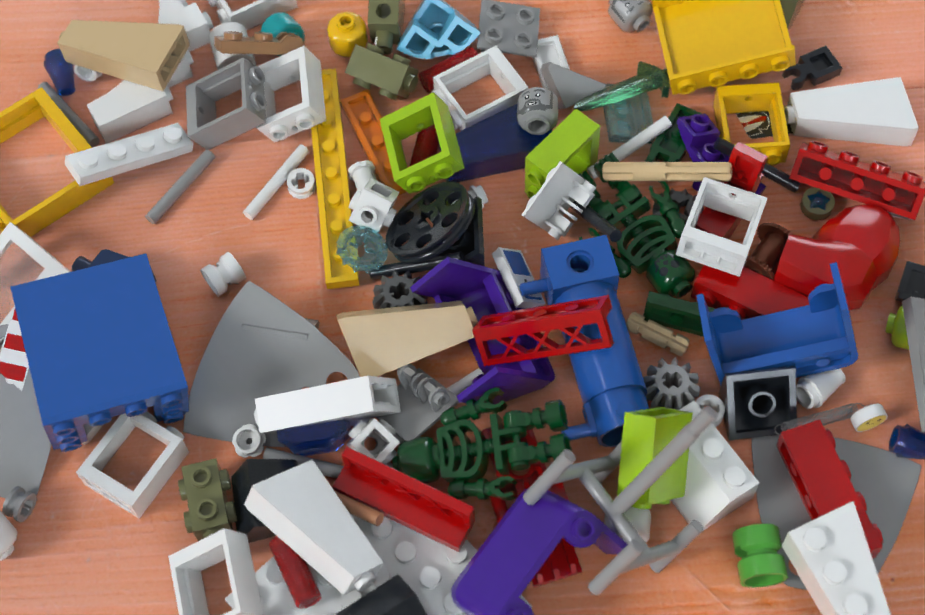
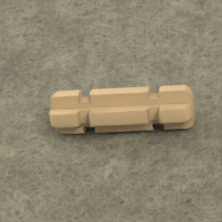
(657, 334)

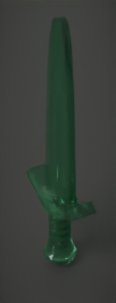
(647, 79)

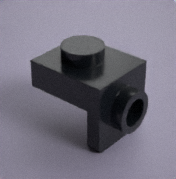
(912, 282)

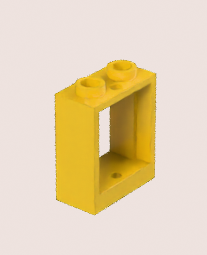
(760, 98)

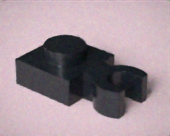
(814, 66)

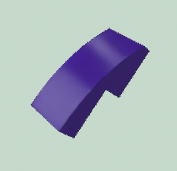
(699, 137)

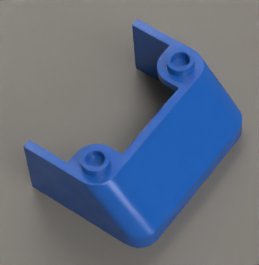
(806, 337)

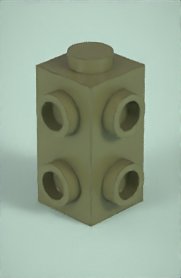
(391, 75)
(205, 491)

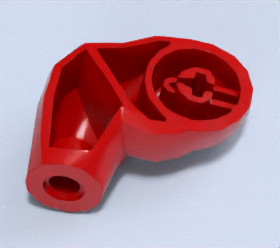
(859, 239)

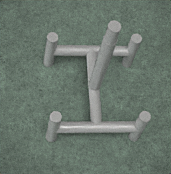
(595, 471)

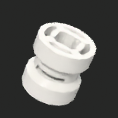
(225, 272)

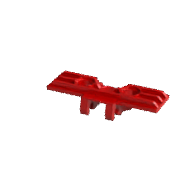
(563, 559)

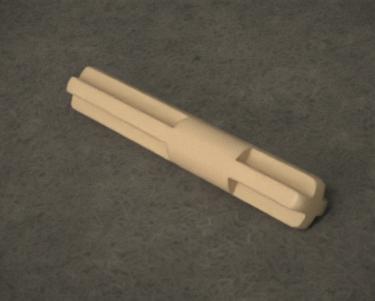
(666, 171)

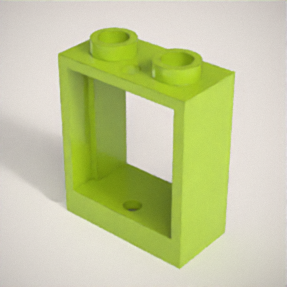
(410, 120)
(571, 142)

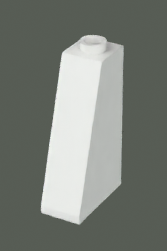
(854, 112)
(329, 402)
(316, 526)

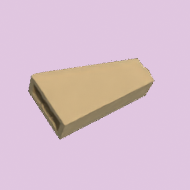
(126, 50)
(401, 335)

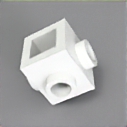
(373, 205)
(383, 435)

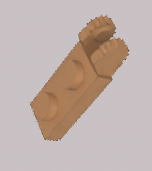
(261, 43)

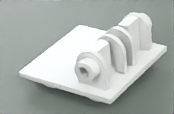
(554, 199)

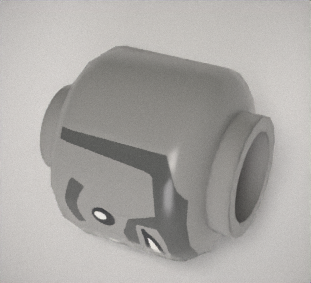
(631, 14)
(537, 110)

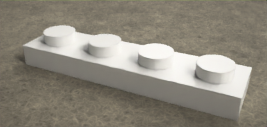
(128, 154)

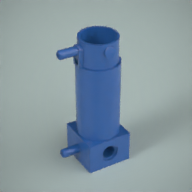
(606, 377)

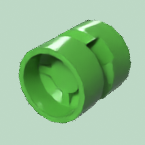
(760, 560)

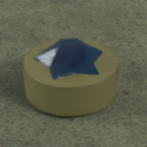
(817, 203)

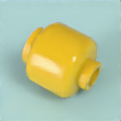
(345, 32)

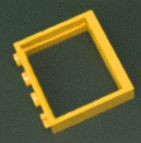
(21, 116)

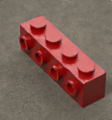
(858, 180)

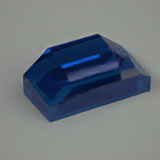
(315, 438)

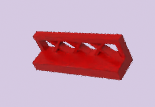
(541, 319)
(405, 499)

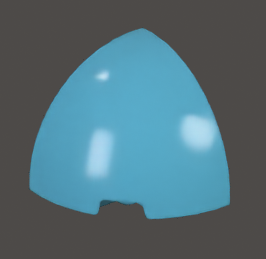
(437, 31)

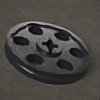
(440, 213)

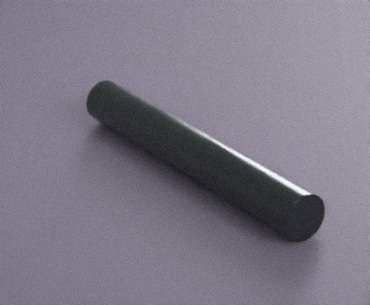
(769, 171)
(598, 222)
(388, 269)

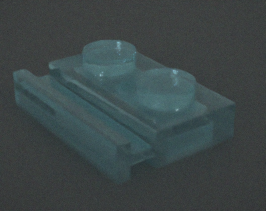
(628, 118)

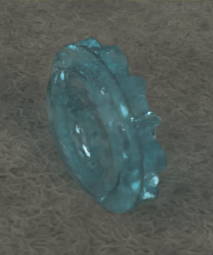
(375, 248)

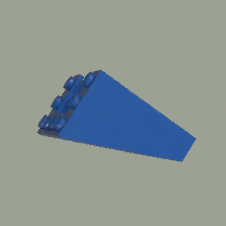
(99, 349)

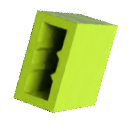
(643, 438)

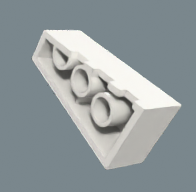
(837, 564)

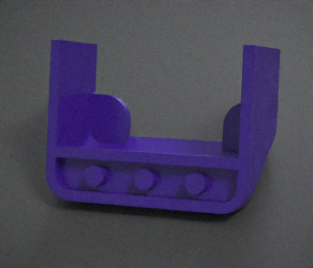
(487, 295)
(518, 550)

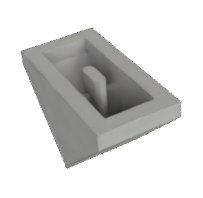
(568, 85)

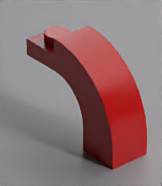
(746, 175)

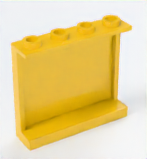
(721, 41)

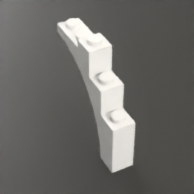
(135, 105)

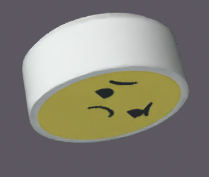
(868, 417)

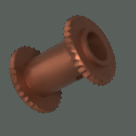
(769, 249)

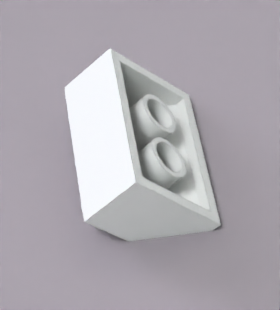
(715, 478)

